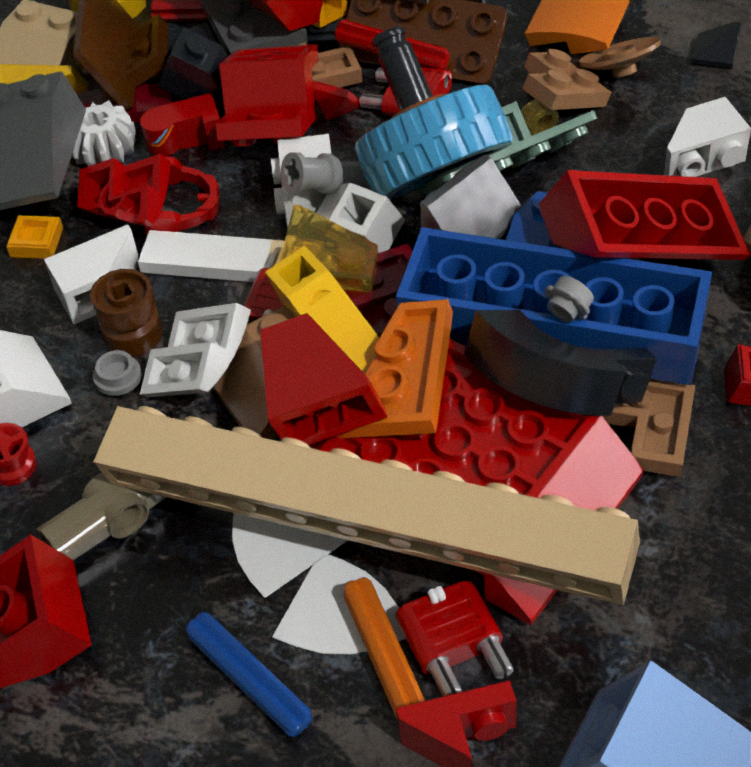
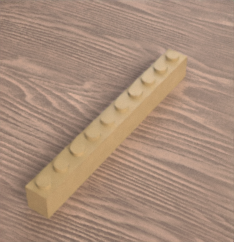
(374, 503)

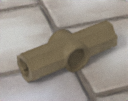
(100, 513)

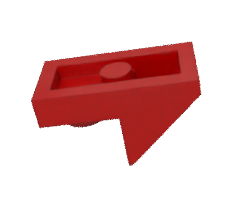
(444, 724)

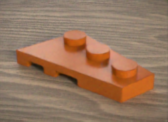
(410, 369)

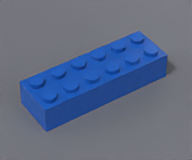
(631, 308)

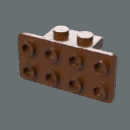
(463, 27)
(118, 50)

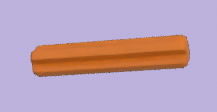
(382, 644)

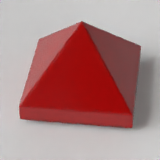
(334, 100)

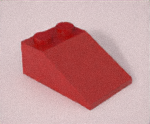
(39, 611)

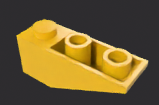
(310, 288)

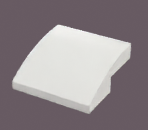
(197, 351)

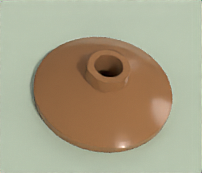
(621, 57)

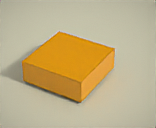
(34, 237)

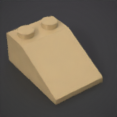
(38, 35)

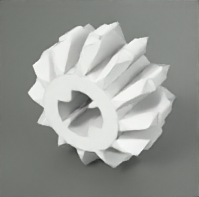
(104, 135)

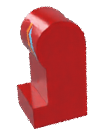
(181, 125)

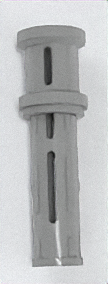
(319, 173)

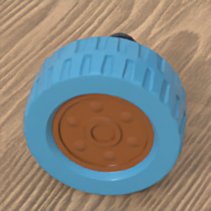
(429, 130)

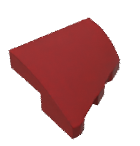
(125, 191)

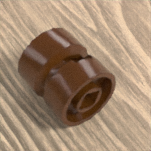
(126, 312)

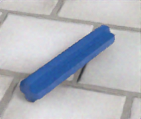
(249, 674)

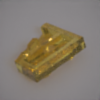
(344, 253)

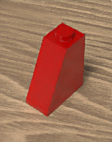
(313, 384)

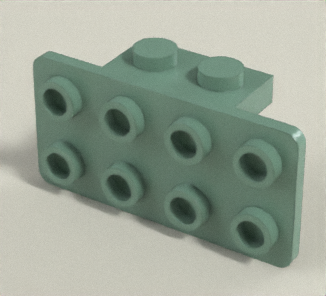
(524, 146)

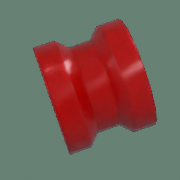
(23, 461)

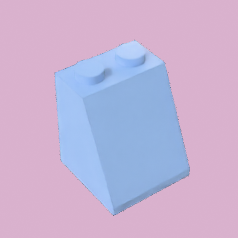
(656, 723)

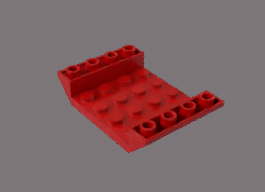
(510, 441)

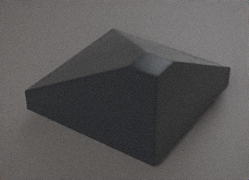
(717, 46)

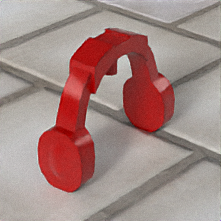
(175, 222)

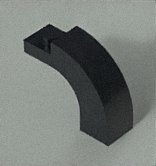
(553, 372)

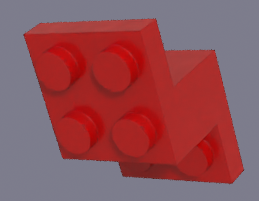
(267, 94)

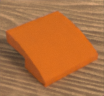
(579, 23)

